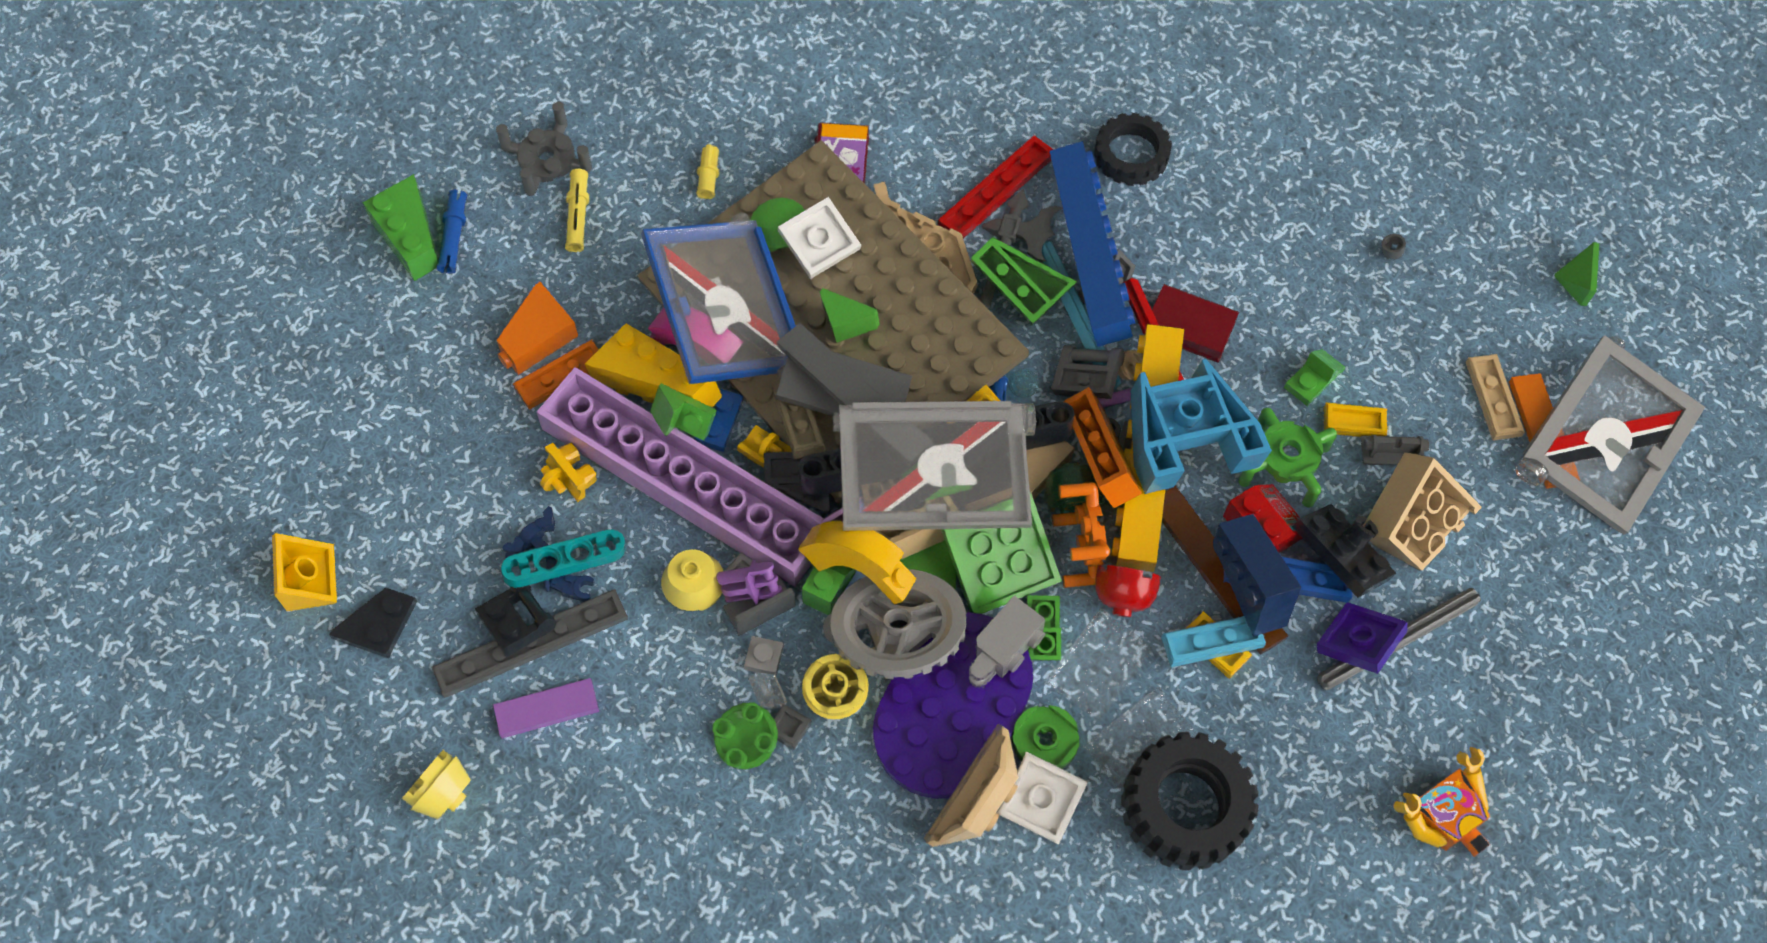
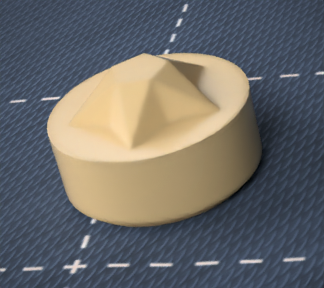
(1127, 369)

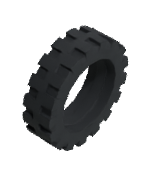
(1129, 172)

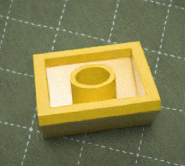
(303, 572)

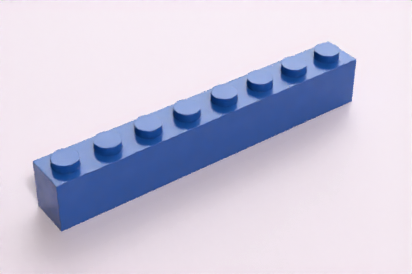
(1090, 244)

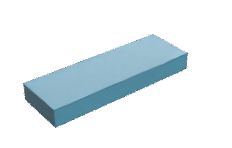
(1210, 641)

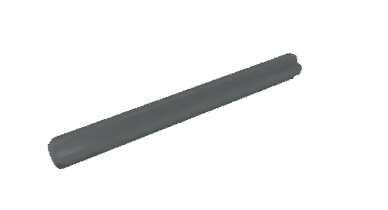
(1416, 628)

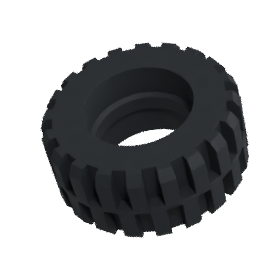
(1219, 771)

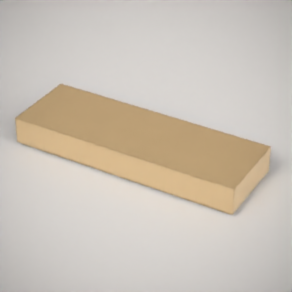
(1494, 397)

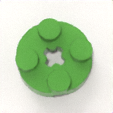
(1045, 720)

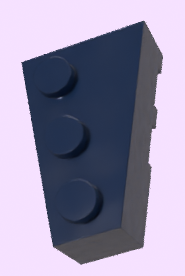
(1256, 574)

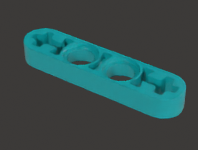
(562, 553)

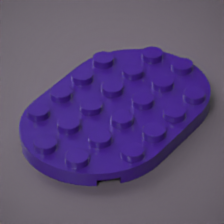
(939, 722)

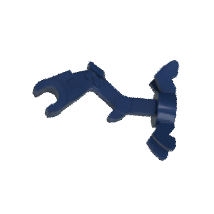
(531, 537)

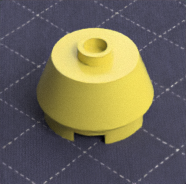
(692, 580)
(834, 687)
(439, 787)

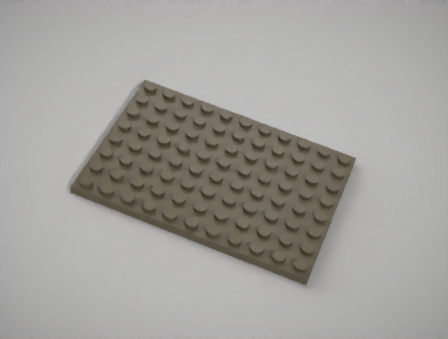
(925, 313)

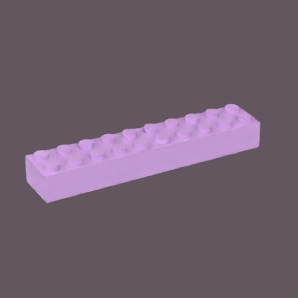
(680, 474)

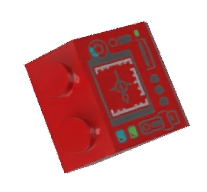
(1270, 510)

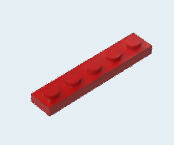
(997, 187)

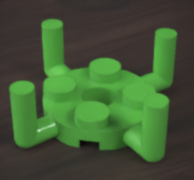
(1287, 468)

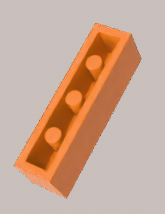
(1102, 449)

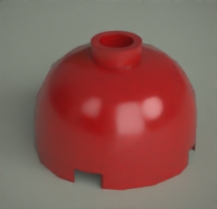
(1125, 589)

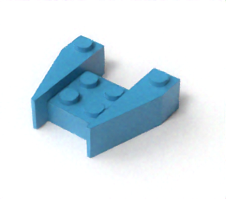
(1187, 417)

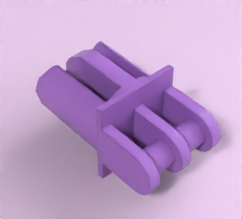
(749, 583)

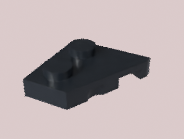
(377, 623)

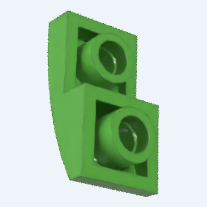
(1049, 609)

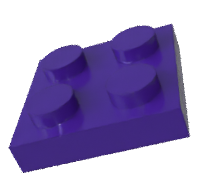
(1362, 637)

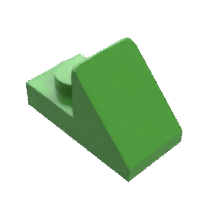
(1314, 376)
(680, 411)

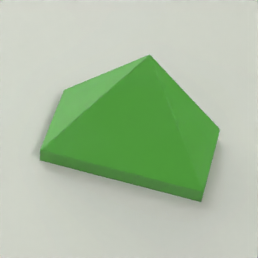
(1581, 274)

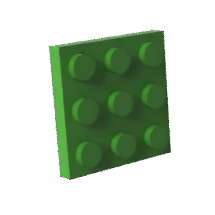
(1001, 562)

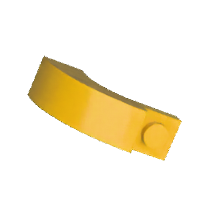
(863, 551)

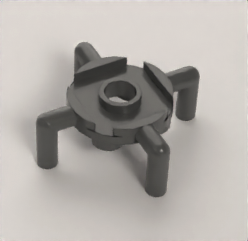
(539, 141)

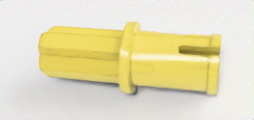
(708, 172)

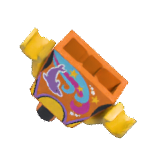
(1451, 808)

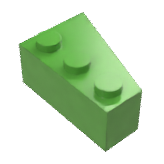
(404, 226)
(1022, 280)

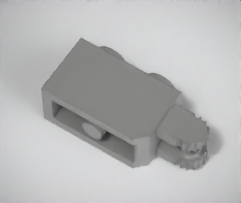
(1005, 640)

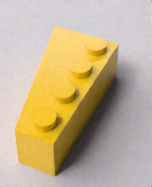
(640, 364)

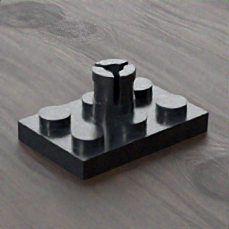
(1346, 548)

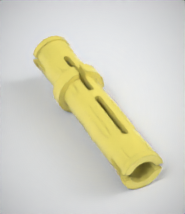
(578, 185)

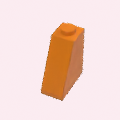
(535, 331)

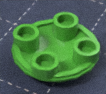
(773, 214)
(745, 735)

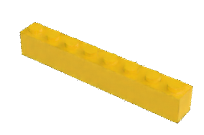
(1142, 515)

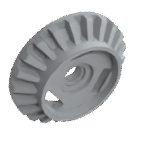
(930, 611)

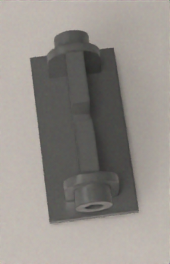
(1389, 450)

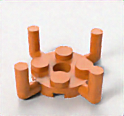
(1092, 541)

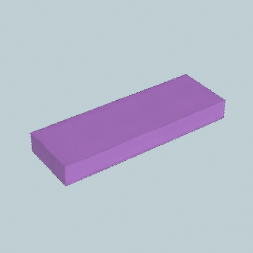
(546, 708)

